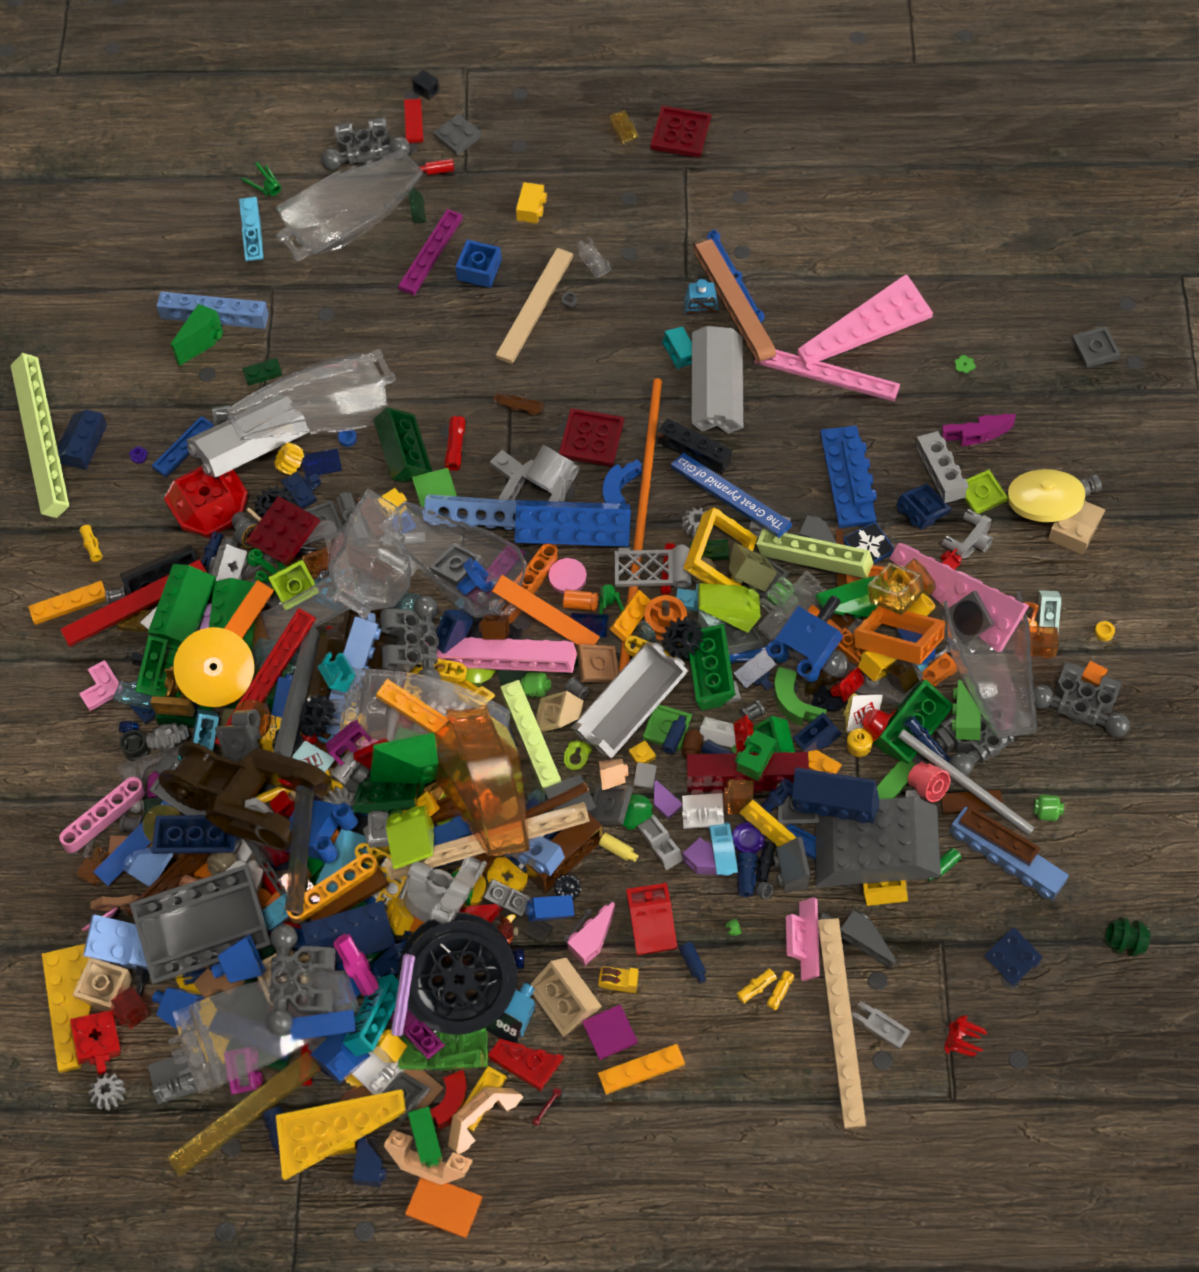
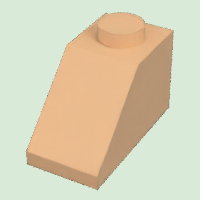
(612, 773)

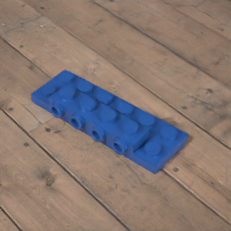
(849, 476)

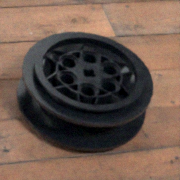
(454, 939)

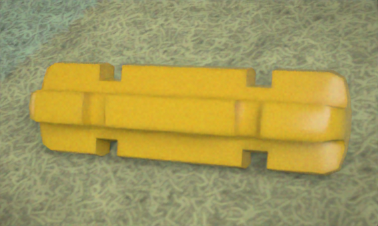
(780, 990)

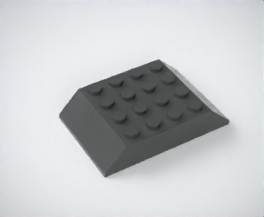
(893, 848)
(197, 921)

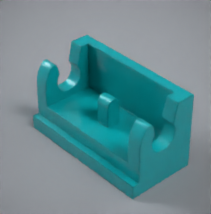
(678, 347)
(337, 673)

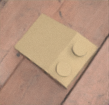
(1077, 530)

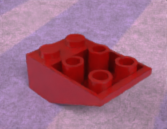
(651, 918)

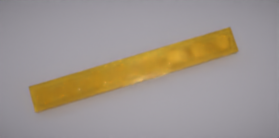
(243, 1114)

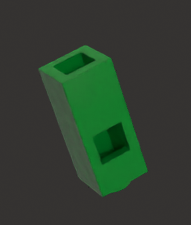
(425, 1137)

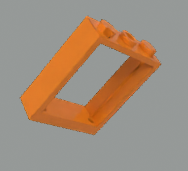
(912, 652)

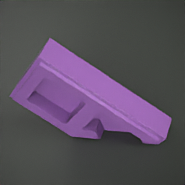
(665, 801)

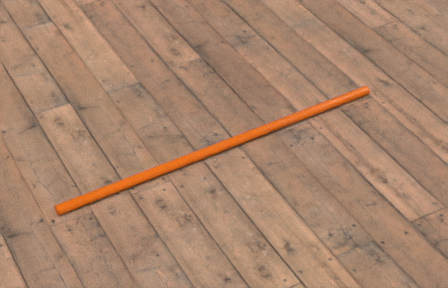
(644, 494)

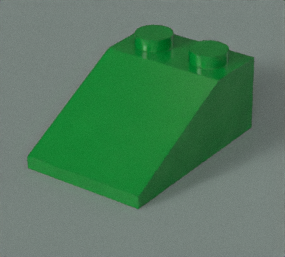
(197, 334)

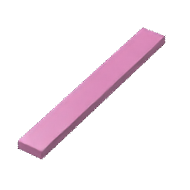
(834, 375)

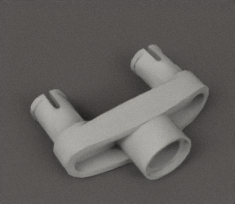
(977, 538)

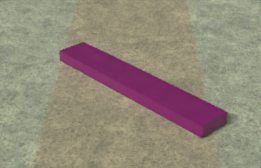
(430, 252)

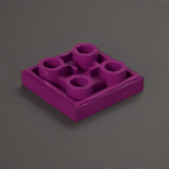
(609, 1032)

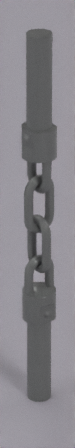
(261, 859)

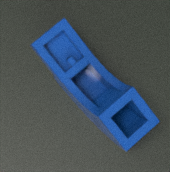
(617, 479)

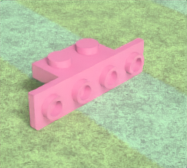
(803, 939)

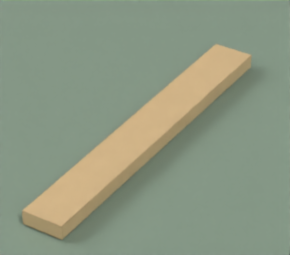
(534, 306)

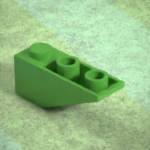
(967, 715)

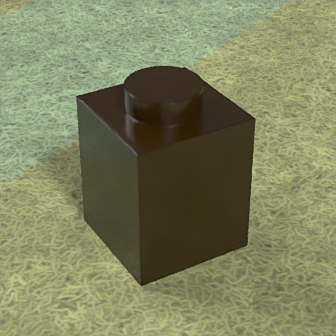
(902, 675)

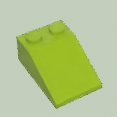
(730, 603)
(410, 836)

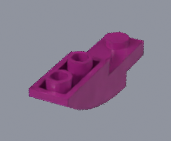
(984, 430)
(420, 1035)

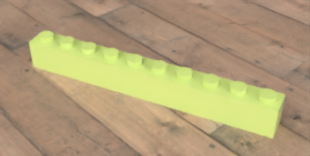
(39, 436)

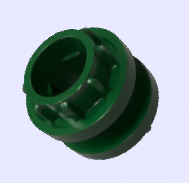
(1123, 936)

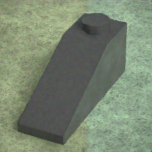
(863, 935)

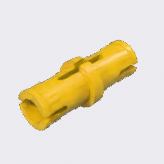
(90, 543)
(756, 986)

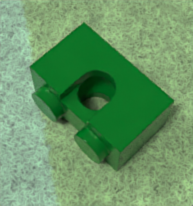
(755, 765)

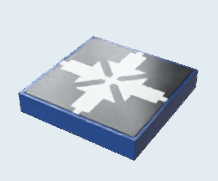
(871, 539)

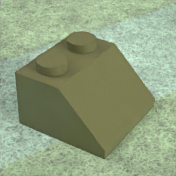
(751, 568)

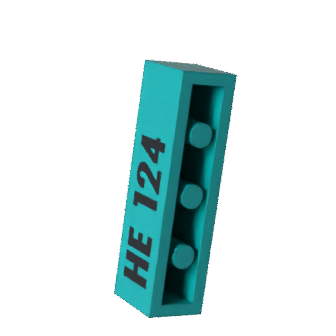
(373, 1017)

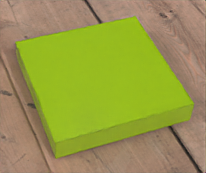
(984, 492)

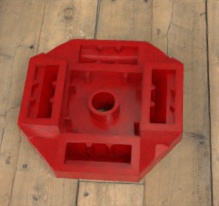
(210, 512)

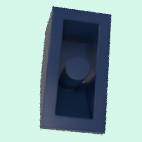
(452, 629)
(817, 734)
(368, 1166)

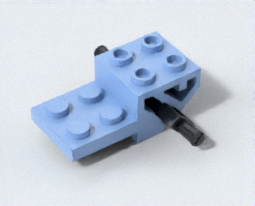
(118, 944)

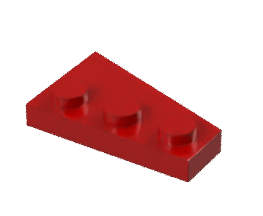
(529, 1065)

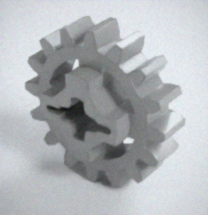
(167, 736)

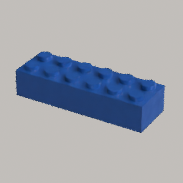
(572, 523)

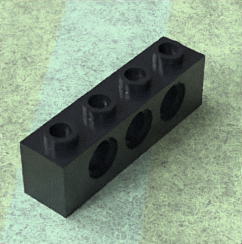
(700, 448)

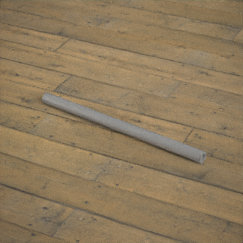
(966, 782)

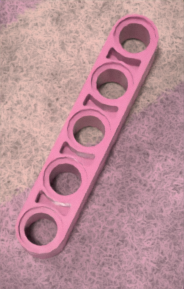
(97, 823)

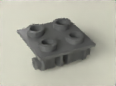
(166, 1081)

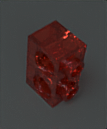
(129, 1008)

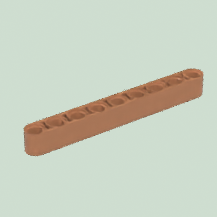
(734, 300)

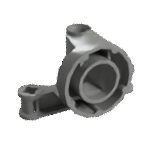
(436, 894)

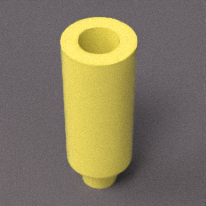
(618, 847)

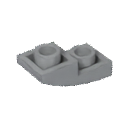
(506, 897)

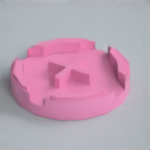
(567, 574)

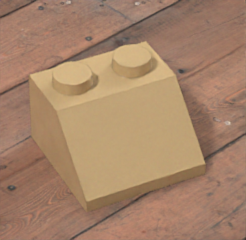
(101, 984)

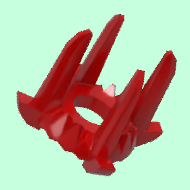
(957, 1030)

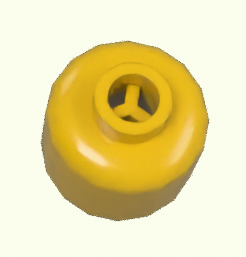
(859, 742)

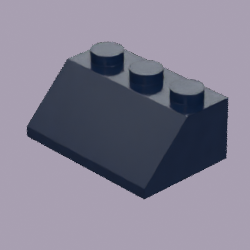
(81, 438)

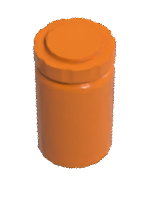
(580, 600)

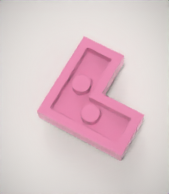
(103, 689)

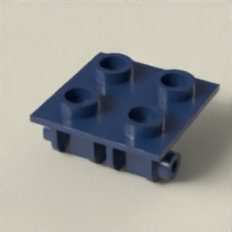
(1013, 956)

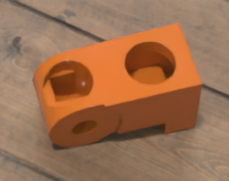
(939, 670)

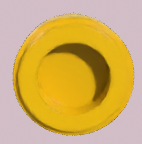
(1104, 631)

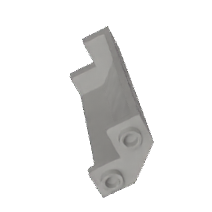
(717, 379)
(223, 451)
(629, 699)

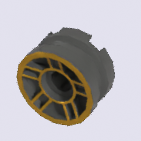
(243, 530)

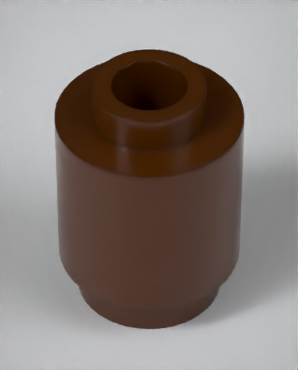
(692, 743)

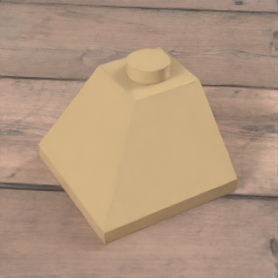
(558, 710)

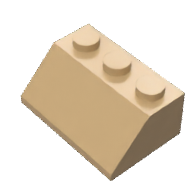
(564, 996)

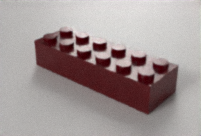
(714, 771)

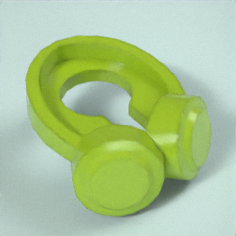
(584, 753)

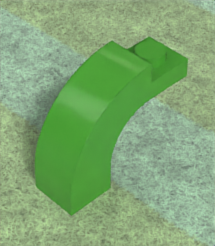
(787, 701)

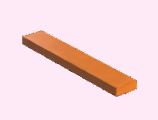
(543, 612)

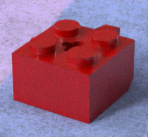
(99, 1051)

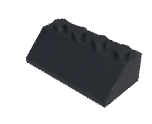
(156, 569)

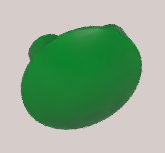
(637, 811)

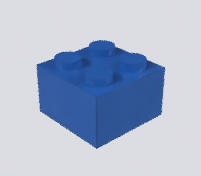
(478, 263)

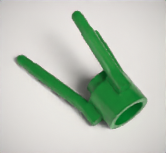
(271, 185)
(608, 596)

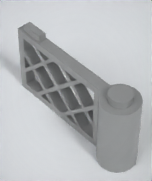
(676, 559)

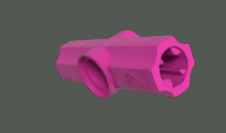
(356, 964)

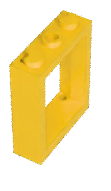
(699, 568)

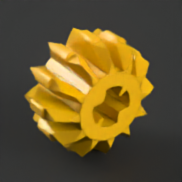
(289, 458)

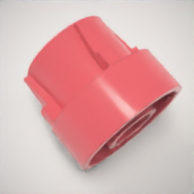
(929, 781)

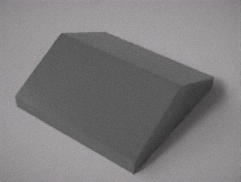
(413, 1092)

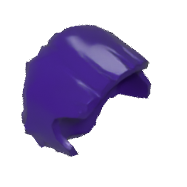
(747, 838)

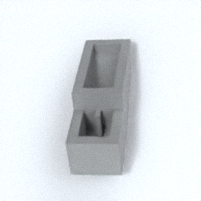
(660, 842)

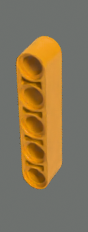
(337, 879)

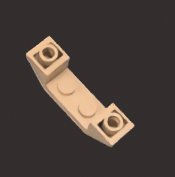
(459, 1136)
(399, 1148)

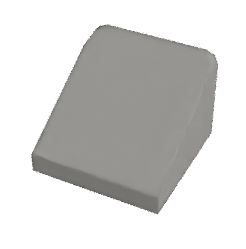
(645, 775)

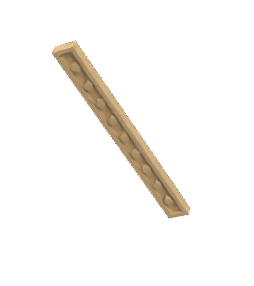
(469, 846)
(841, 1024)

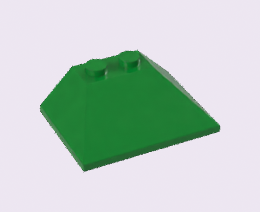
(156, 658)
(405, 760)

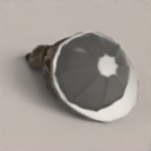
(832, 672)

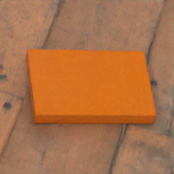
(444, 1207)

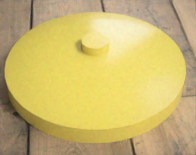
(1046, 495)

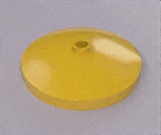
(233, 669)

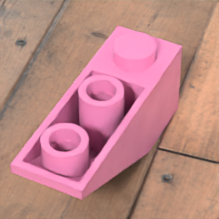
(589, 941)

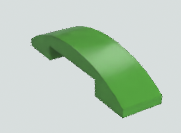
(895, 781)

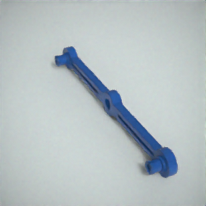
(715, 236)

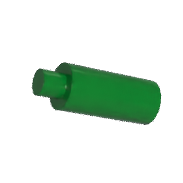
(947, 861)

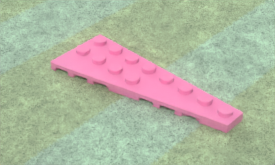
(883, 314)
(955, 585)

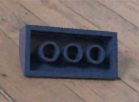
(835, 795)
(190, 835)
(366, 925)

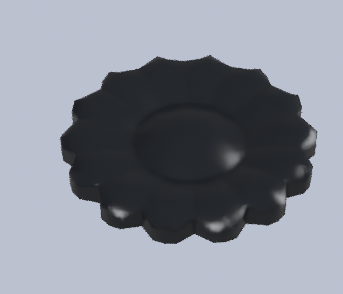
(567, 885)

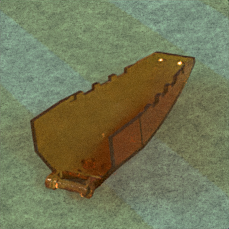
(483, 779)

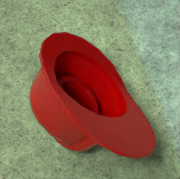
(875, 722)

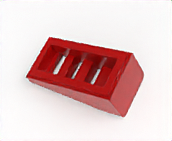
(283, 804)

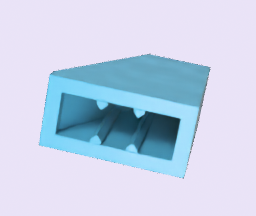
(204, 728)

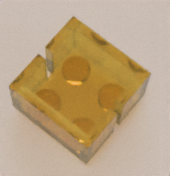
(896, 588)

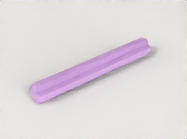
(403, 995)

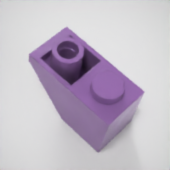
(700, 857)

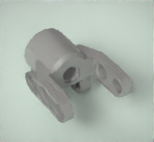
(548, 471)

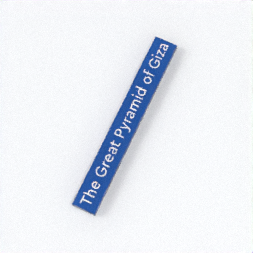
(731, 495)

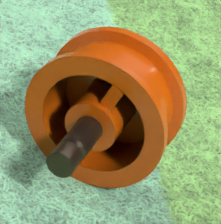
(662, 611)

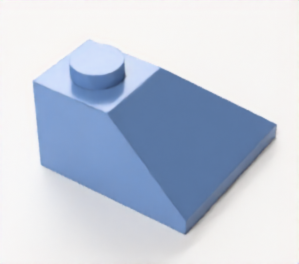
(145, 865)

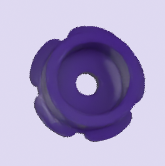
(138, 459)

